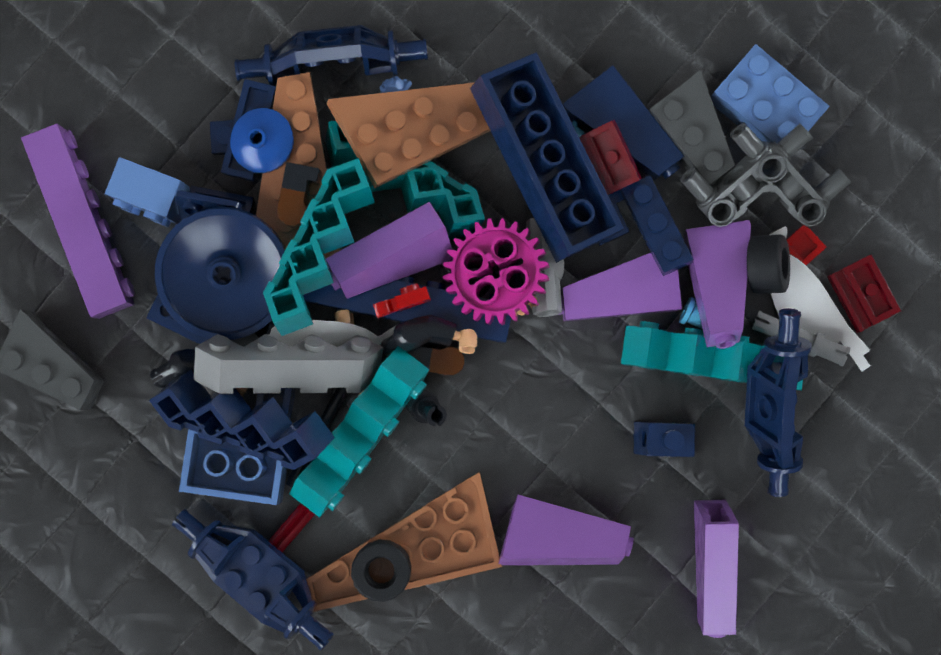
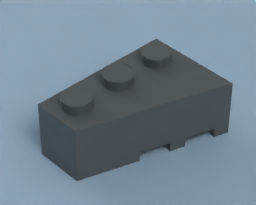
(695, 128)
(47, 364)

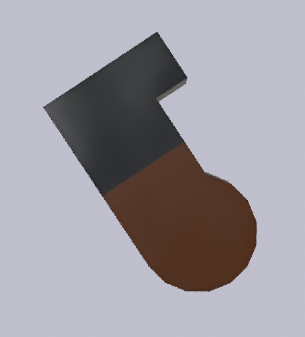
(295, 192)
(445, 361)

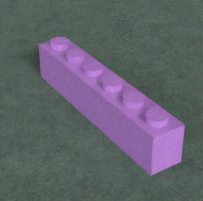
(78, 221)

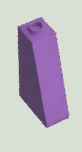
(391, 252)
(720, 279)
(622, 291)
(561, 536)
(716, 567)

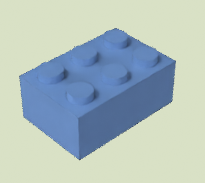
(767, 98)
(229, 473)

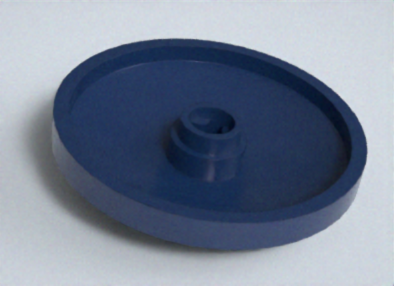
(216, 272)

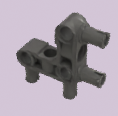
(748, 180)

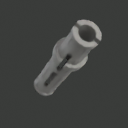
(820, 346)

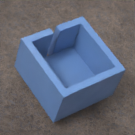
(145, 190)

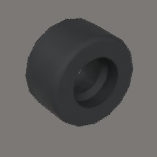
(768, 264)
(381, 591)

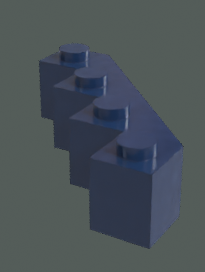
(229, 419)

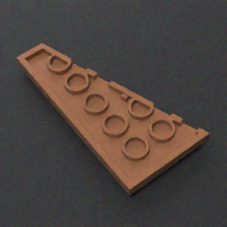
(297, 103)
(407, 127)
(442, 541)

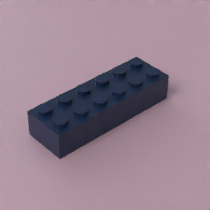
(546, 156)

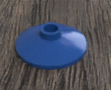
(275, 143)

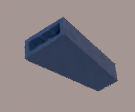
(613, 99)

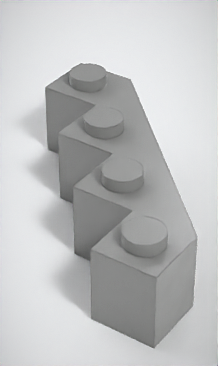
(273, 365)

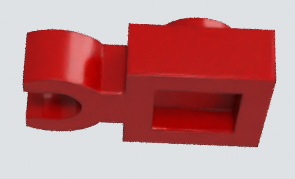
(805, 244)
(410, 297)

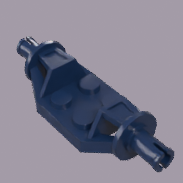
(332, 44)
(773, 399)
(255, 576)

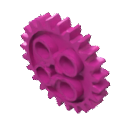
(486, 244)

